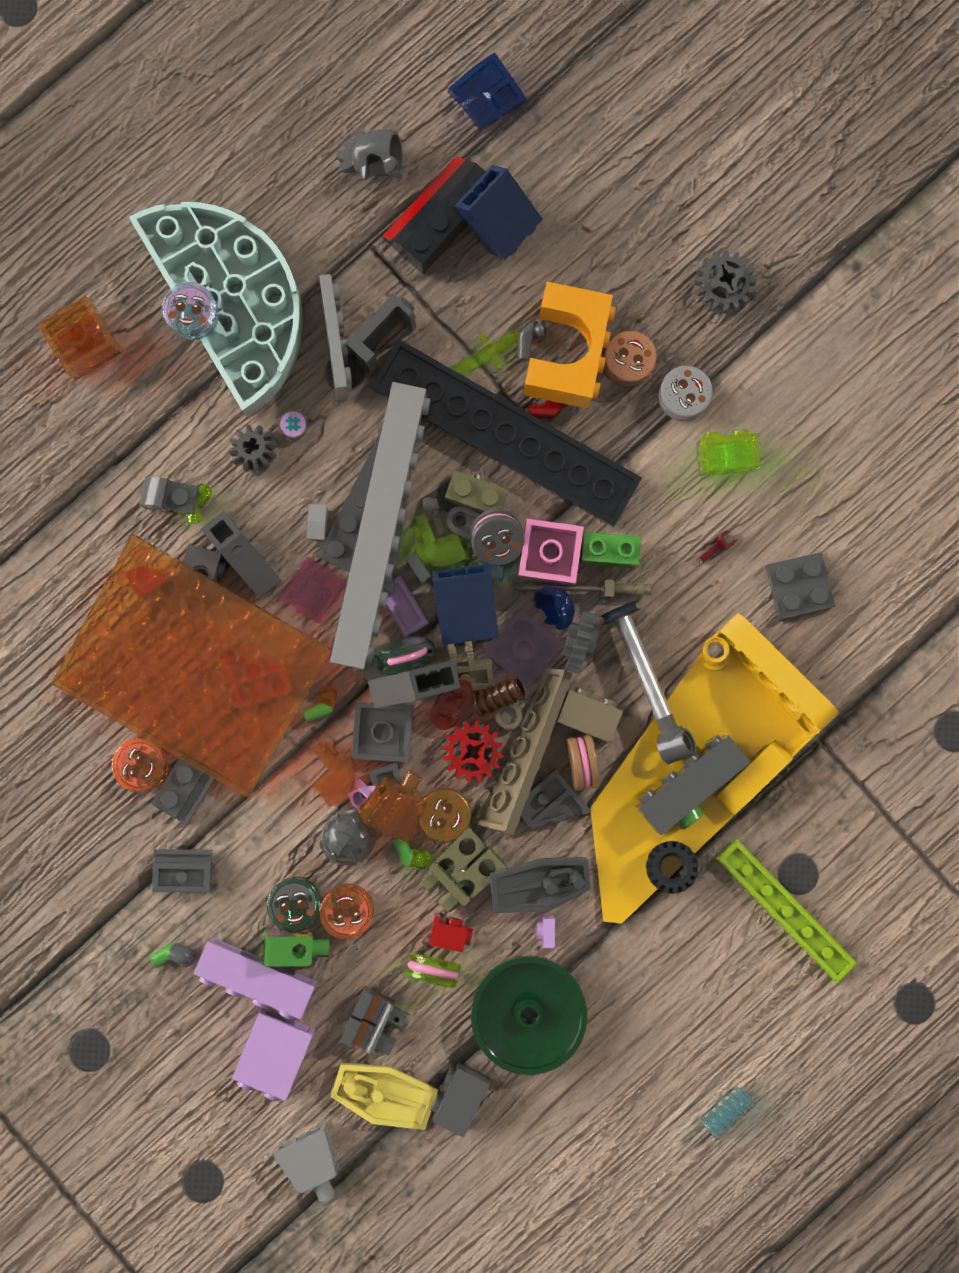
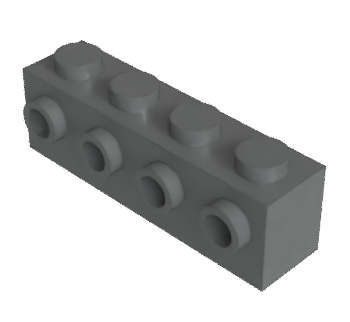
(692, 784)

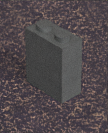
(414, 684)

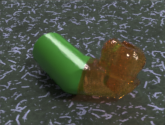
(324, 706)

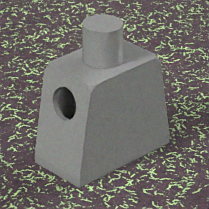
(310, 1161)

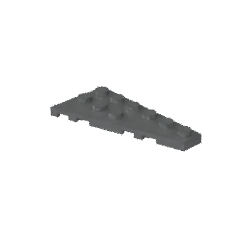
(343, 536)

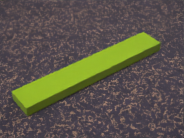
(786, 910)

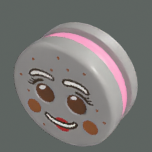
(685, 393)

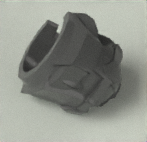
(347, 838)

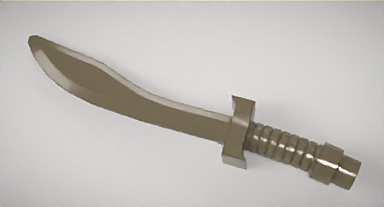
(606, 589)

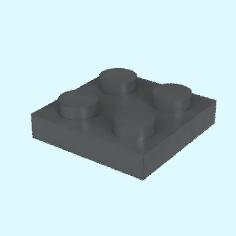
(800, 585)
(382, 732)

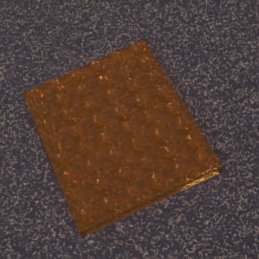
(191, 666)

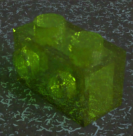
(728, 453)

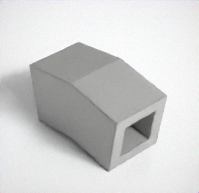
(317, 522)

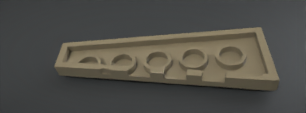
(504, 805)

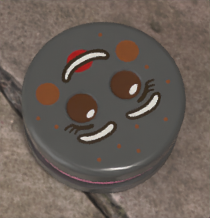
(497, 537)

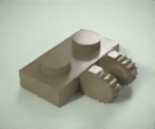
(477, 672)

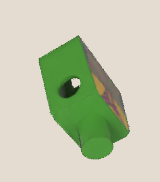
(279, 948)

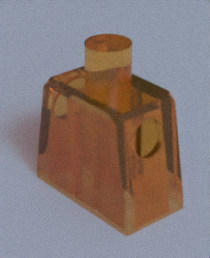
(395, 806)

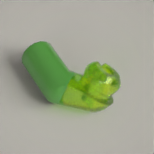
(411, 857)

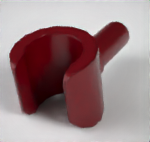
(720, 544)

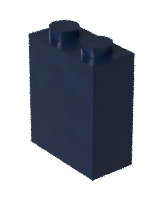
(499, 212)
(465, 605)

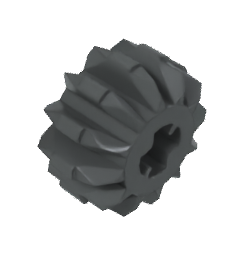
(249, 439)

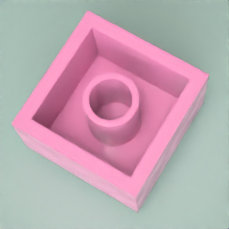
(550, 552)

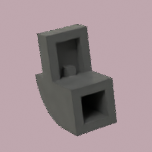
(168, 496)

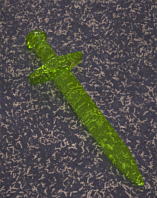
(487, 353)

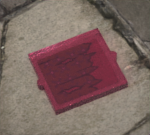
(313, 589)

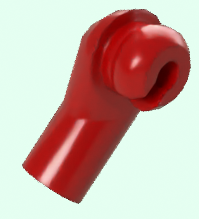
(547, 410)

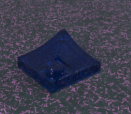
(487, 92)

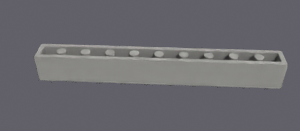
(379, 526)

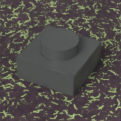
(417, 570)
(388, 770)

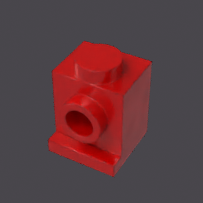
(450, 933)

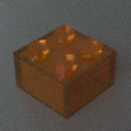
(80, 338)

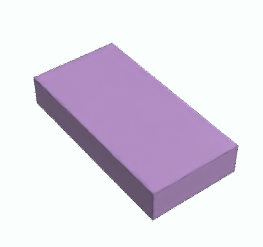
(405, 609)

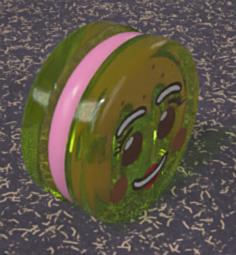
(432, 970)

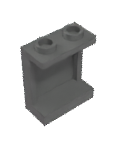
(377, 328)

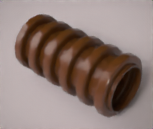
(498, 696)

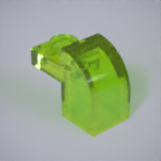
(437, 553)

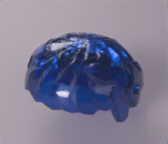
(557, 606)

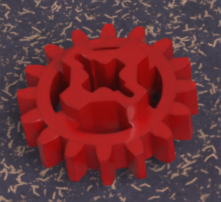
(464, 740)

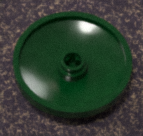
(529, 1015)

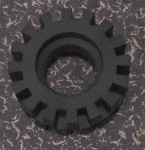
(689, 861)

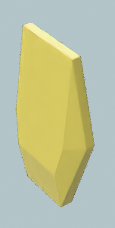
(384, 1095)

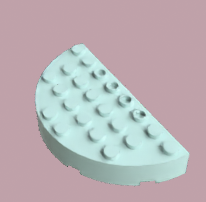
(250, 282)

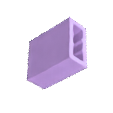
(273, 1055)

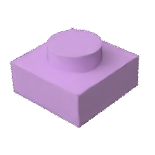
(546, 931)

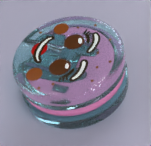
(190, 311)

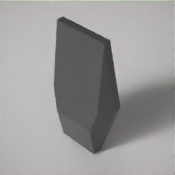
(539, 884)

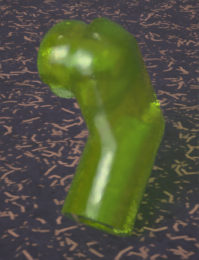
(204, 495)

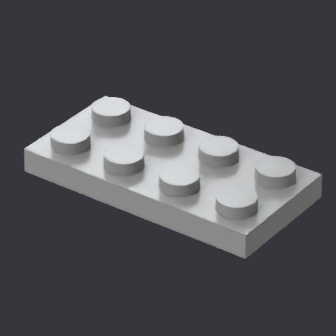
(334, 330)

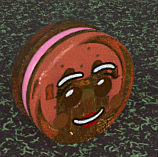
(140, 765)
(347, 911)

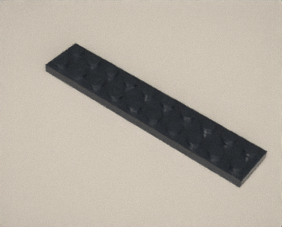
(511, 435)

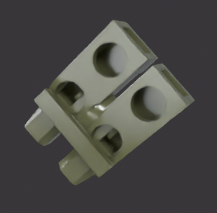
(453, 872)

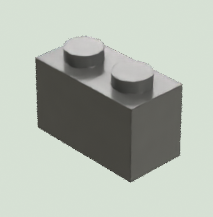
(460, 1099)

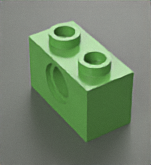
(610, 550)

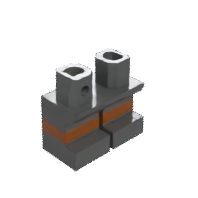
(368, 1022)

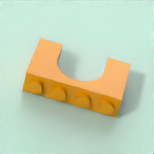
(589, 314)

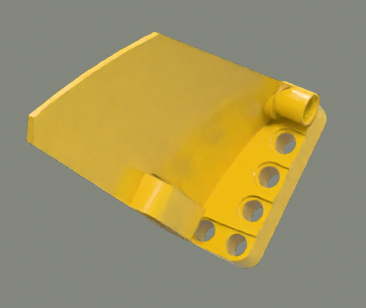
(744, 695)

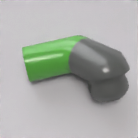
(174, 952)

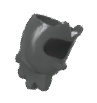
(373, 154)

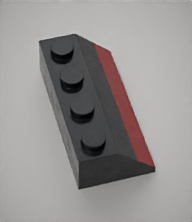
(432, 218)

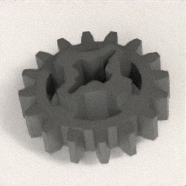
(735, 274)
(580, 642)

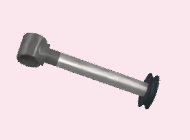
(674, 741)

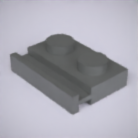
(183, 791)
(182, 870)

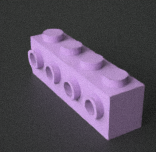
(246, 975)

